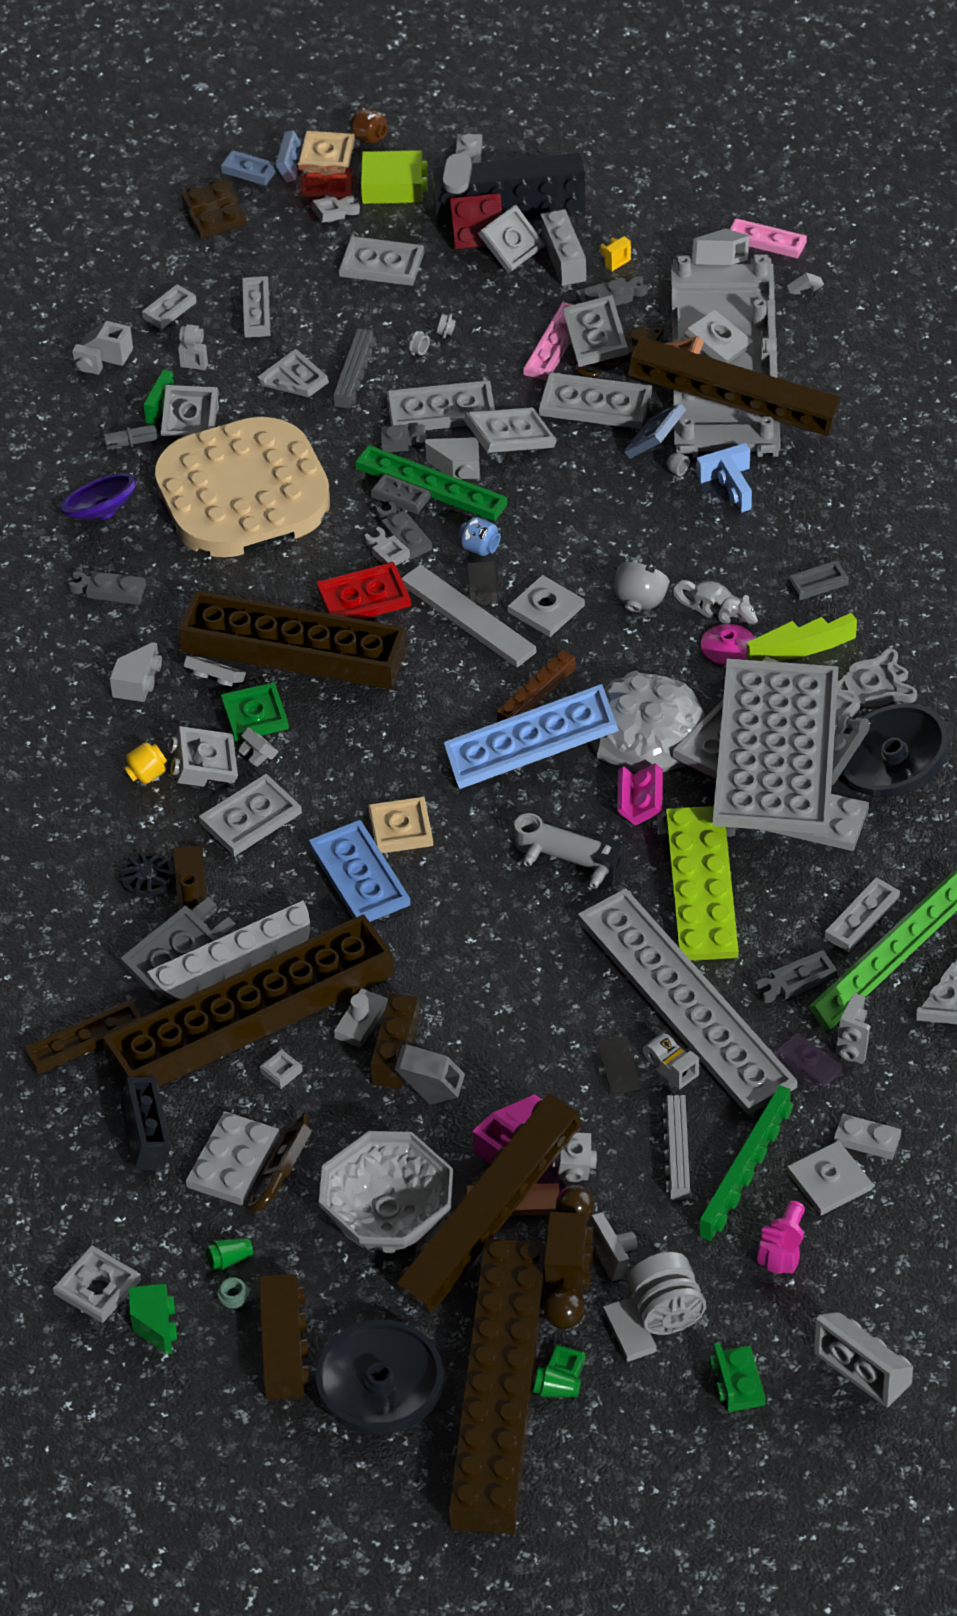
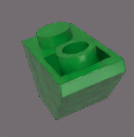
(151, 1315)

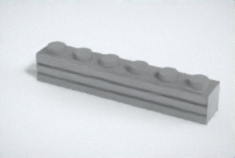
(677, 1147)

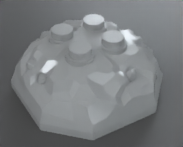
(651, 721)
(386, 1190)

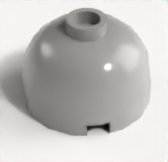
(639, 587)

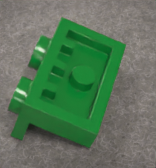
(738, 1378)

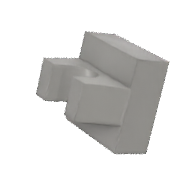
(258, 745)

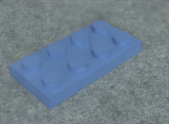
(359, 872)

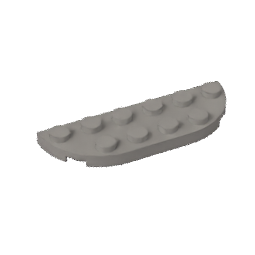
(232, 953)

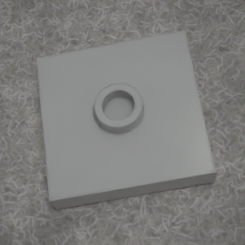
(511, 239)
(829, 1178)

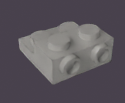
(203, 756)

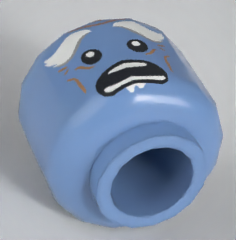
(479, 536)

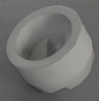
(678, 463)

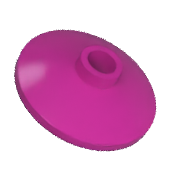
(725, 643)

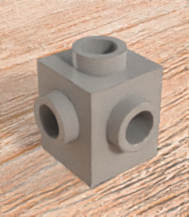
(576, 1159)

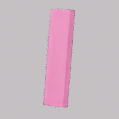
(550, 347)

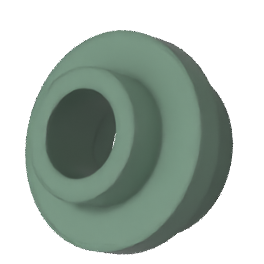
(231, 1286)

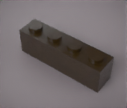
(282, 1336)

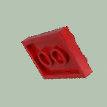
(365, 592)

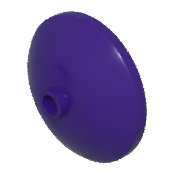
(99, 497)

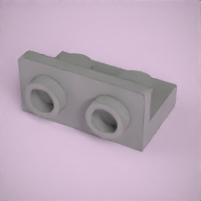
(853, 1032)

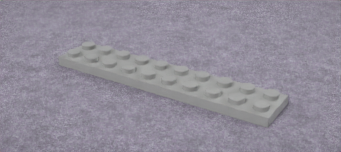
(686, 1001)

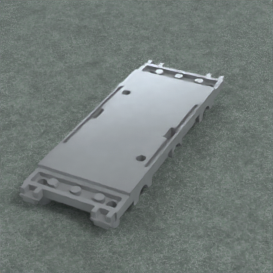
(747, 301)

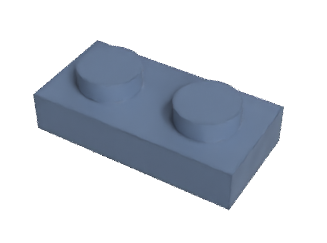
(289, 156)
(248, 167)

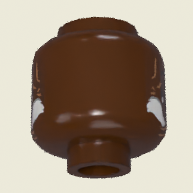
(369, 125)

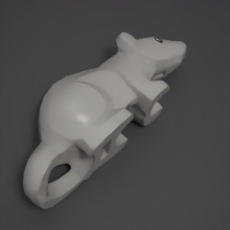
(715, 599)

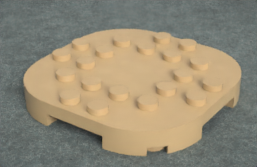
(242, 485)

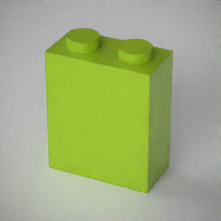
(393, 177)

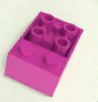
(499, 1127)

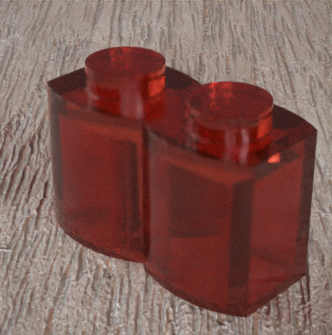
(333, 182)

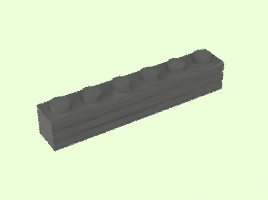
(354, 368)

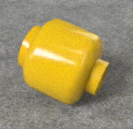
(145, 763)

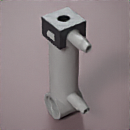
(535, 837)

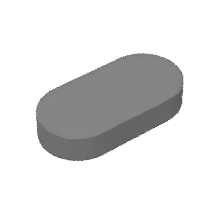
(457, 173)

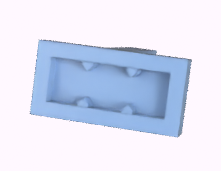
(727, 467)

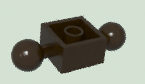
(568, 1257)

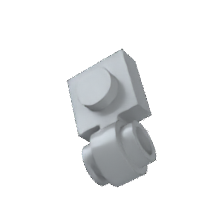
(191, 350)

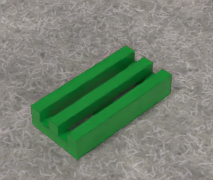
(155, 401)

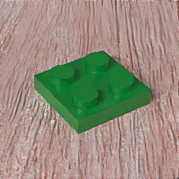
(255, 708)

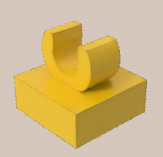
(616, 253)

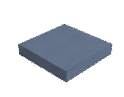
(654, 430)

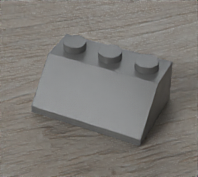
(861, 1358)

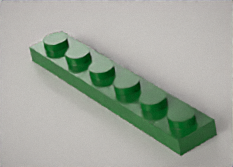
(441, 486)
(742, 1169)

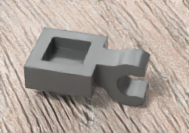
(399, 437)

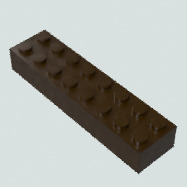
(293, 639)

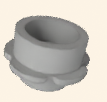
(446, 325)
(418, 343)

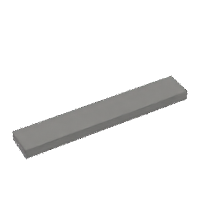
(469, 616)

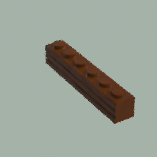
(538, 686)

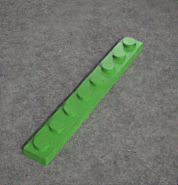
(888, 952)

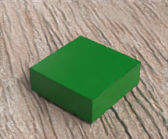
(567, 1360)

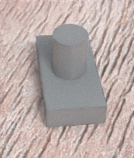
(360, 1018)
(611, 1248)

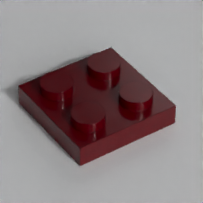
(471, 216)

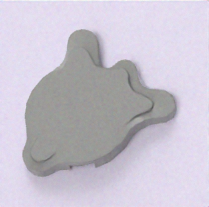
(878, 681)

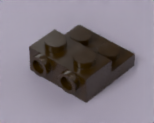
(213, 208)

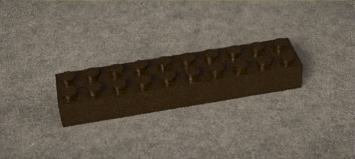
(251, 1004)
(499, 1388)

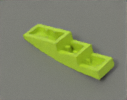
(796, 642)

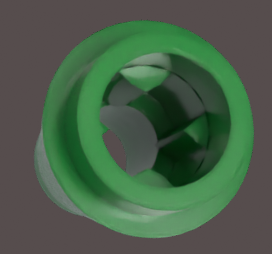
(227, 1252)
(554, 1383)

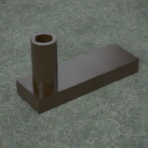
(189, 876)

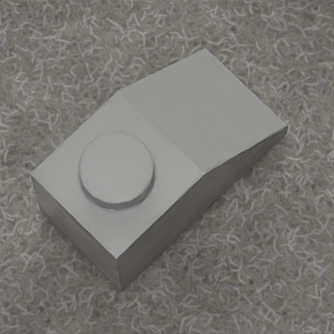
(454, 456)

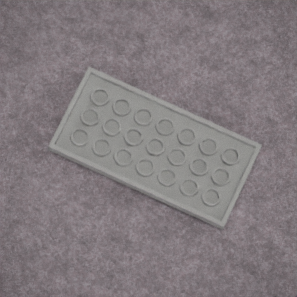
(776, 746)

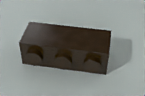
(397, 1029)

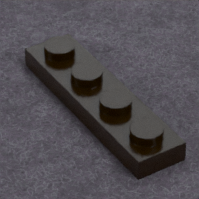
(79, 1038)

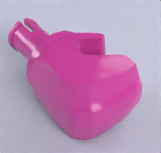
(781, 1240)

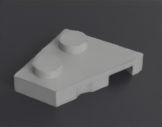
(294, 375)

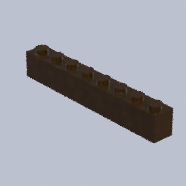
(734, 386)
(489, 1203)

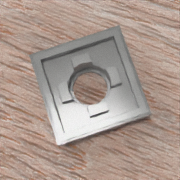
(725, 345)
(546, 618)
(92, 1267)

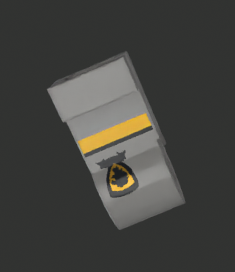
(672, 1060)

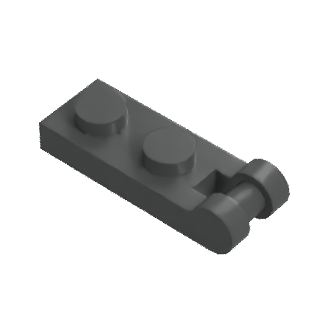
(847, 742)

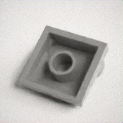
(189, 410)

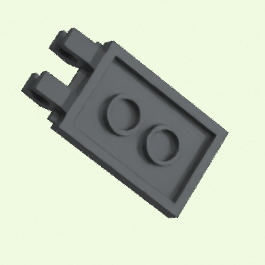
(172, 939)

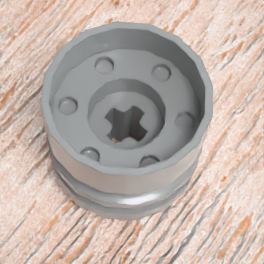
(666, 1293)

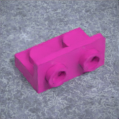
(640, 793)

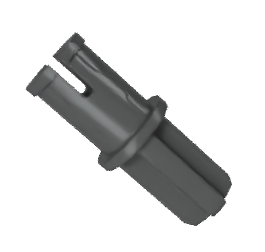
(130, 437)

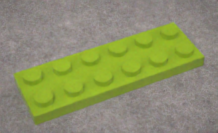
(701, 884)

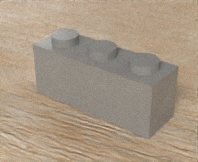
(563, 247)

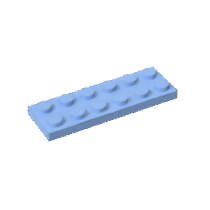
(530, 736)

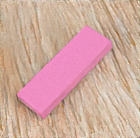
(771, 238)

